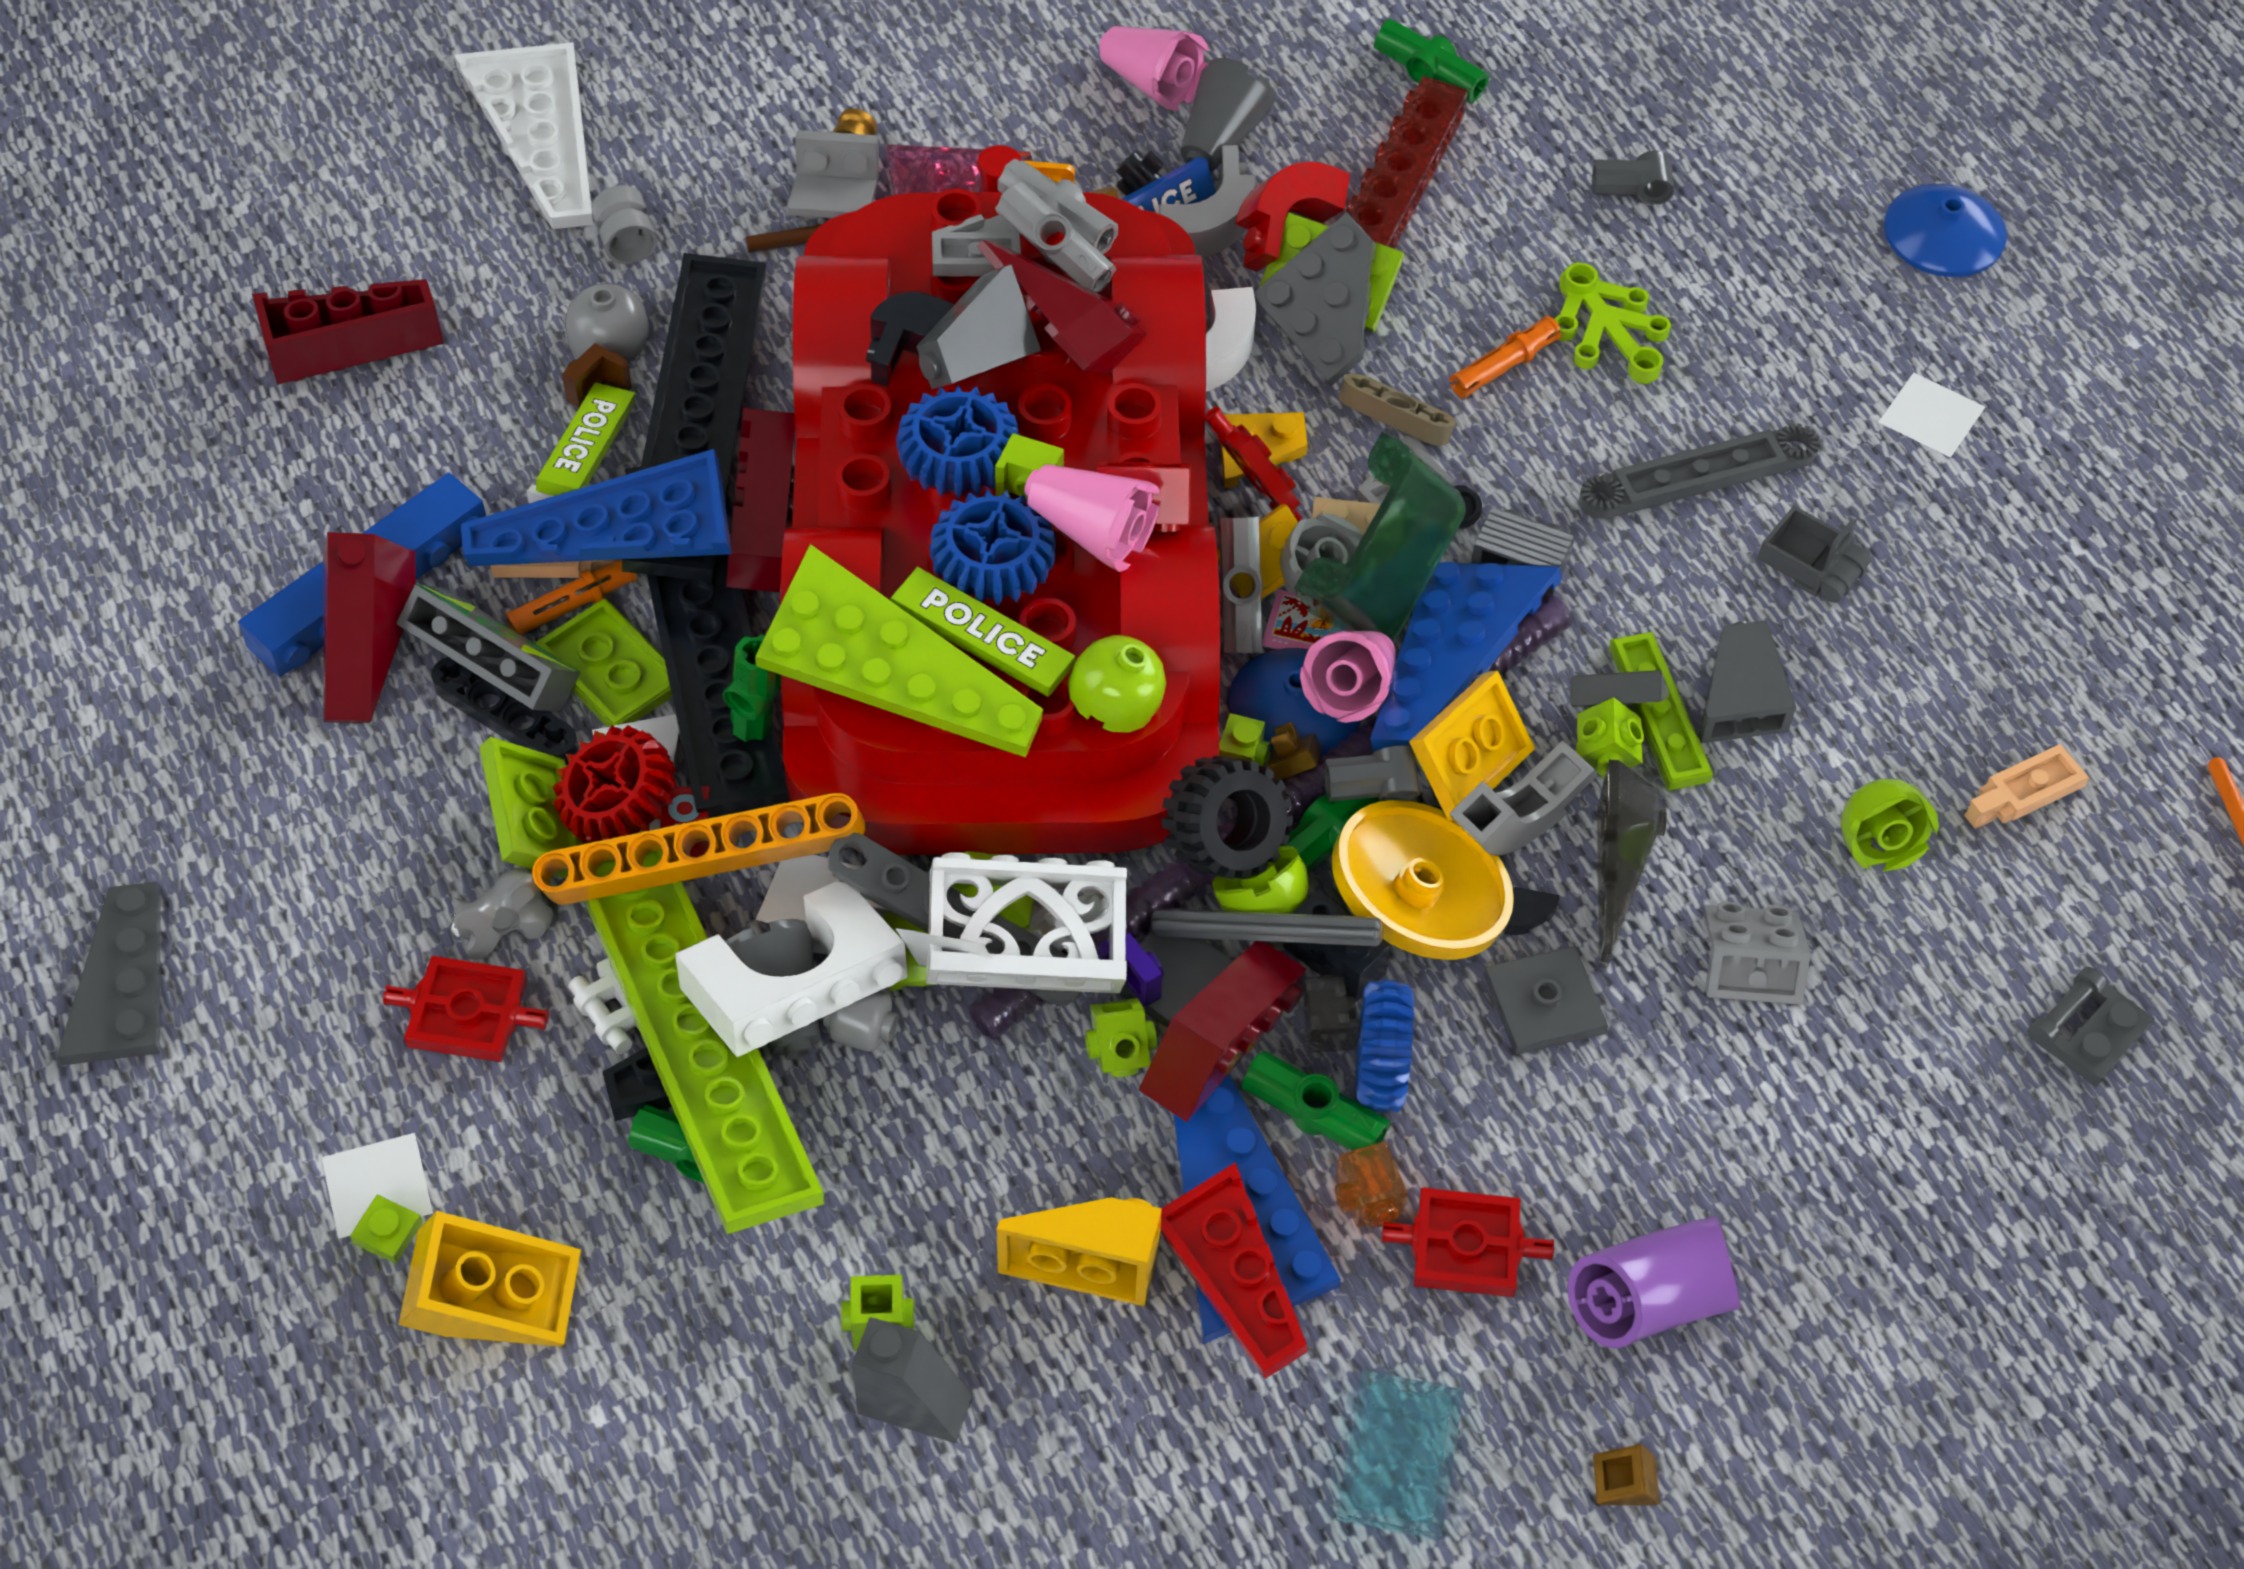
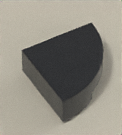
(1530, 910)

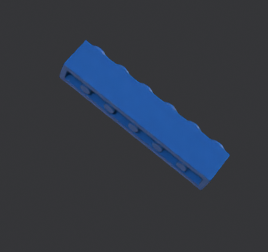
(291, 622)

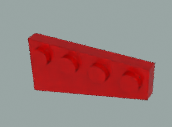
(1228, 1258)

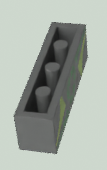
(488, 648)

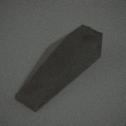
(1626, 838)

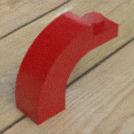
(1301, 188)

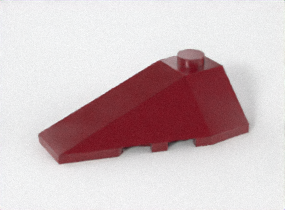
(1082, 322)
(362, 600)

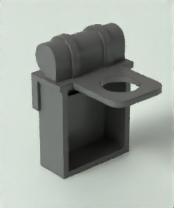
(1815, 554)

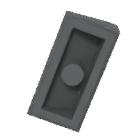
(1625, 687)

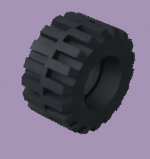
(1258, 825)

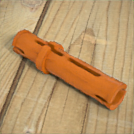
(1517, 349)
(523, 620)

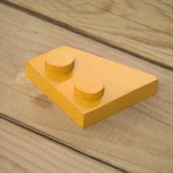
(1281, 433)

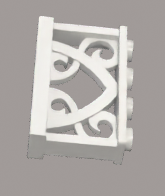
(1077, 972)

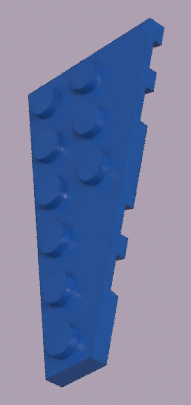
(1453, 635)
(1227, 1134)

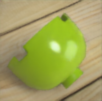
(1118, 683)
(1893, 815)
(1276, 890)

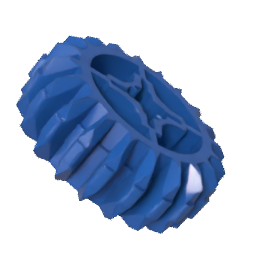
(954, 440)
(992, 547)
(1384, 1046)

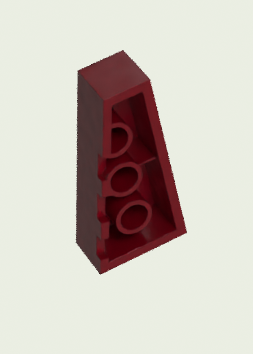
(346, 327)
(762, 500)
(1221, 1028)

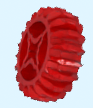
(614, 785)

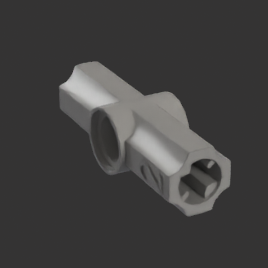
(1063, 199)
(1038, 222)
(1240, 615)

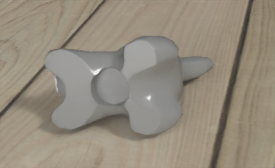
(506, 906)

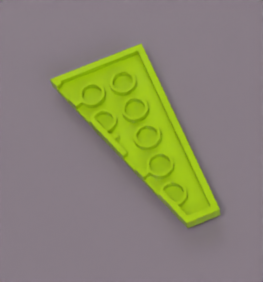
(867, 648)

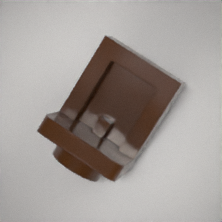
(595, 366)

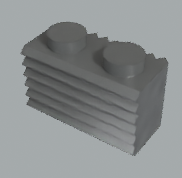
(1515, 540)

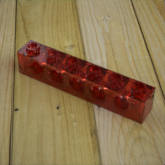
(1408, 160)

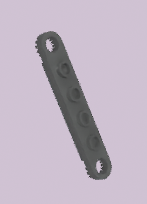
(1699, 471)
(906, 891)

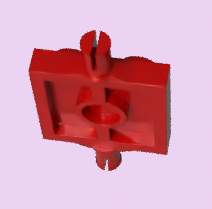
(1252, 458)
(465, 1008)
(1467, 1242)

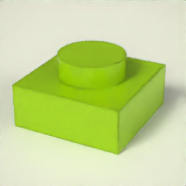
(386, 1229)

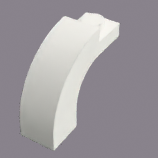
(1230, 335)

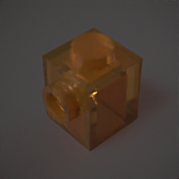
(1370, 1186)

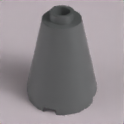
(1224, 110)
(781, 953)

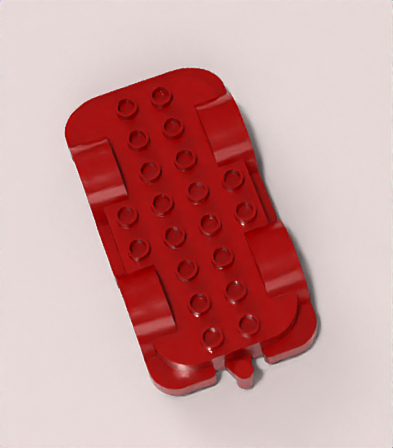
(858, 506)

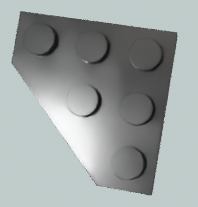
(1325, 297)

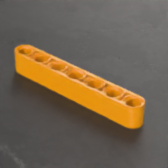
(678, 840)

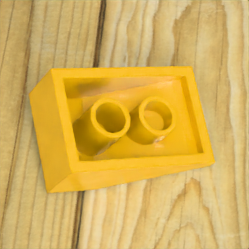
(1085, 1247)
(488, 1283)

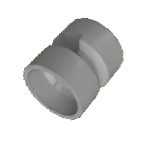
(624, 224)

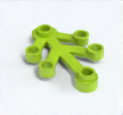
(1582, 284)

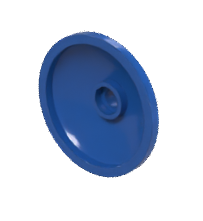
(1945, 230)
(1267, 694)

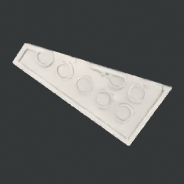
(538, 118)

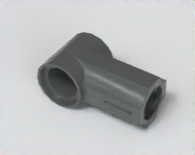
(1647, 177)
(1385, 774)

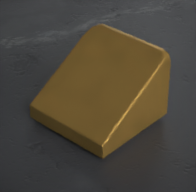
(1626, 1476)

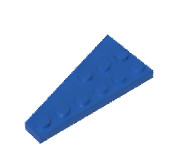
(643, 514)

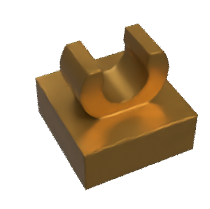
(1291, 753)

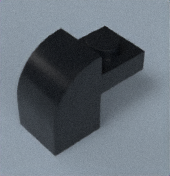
(898, 326)

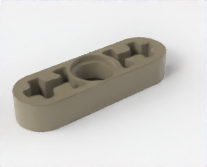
(1396, 409)

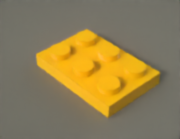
(1472, 742)

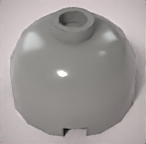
(608, 317)
(1314, 539)

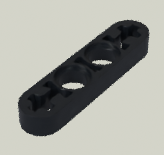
(501, 715)

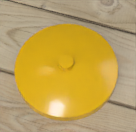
(1422, 880)

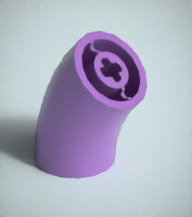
(1653, 1283)

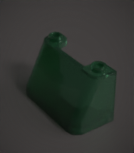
(1395, 552)

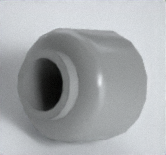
(864, 1022)

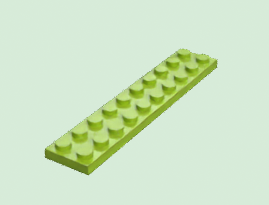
(720, 1100)

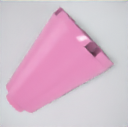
(1156, 61)
(1095, 510)
(1348, 673)

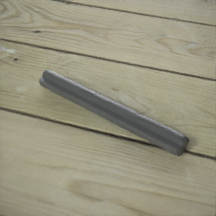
(1267, 927)

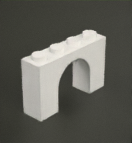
(759, 1008)

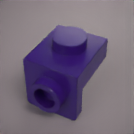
(1143, 970)

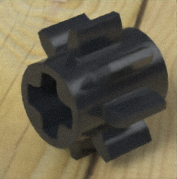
(1138, 171)

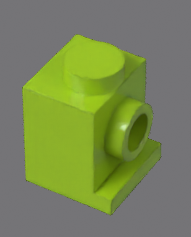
(1020, 459)
(1245, 740)

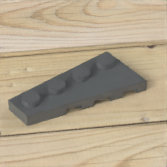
(120, 984)

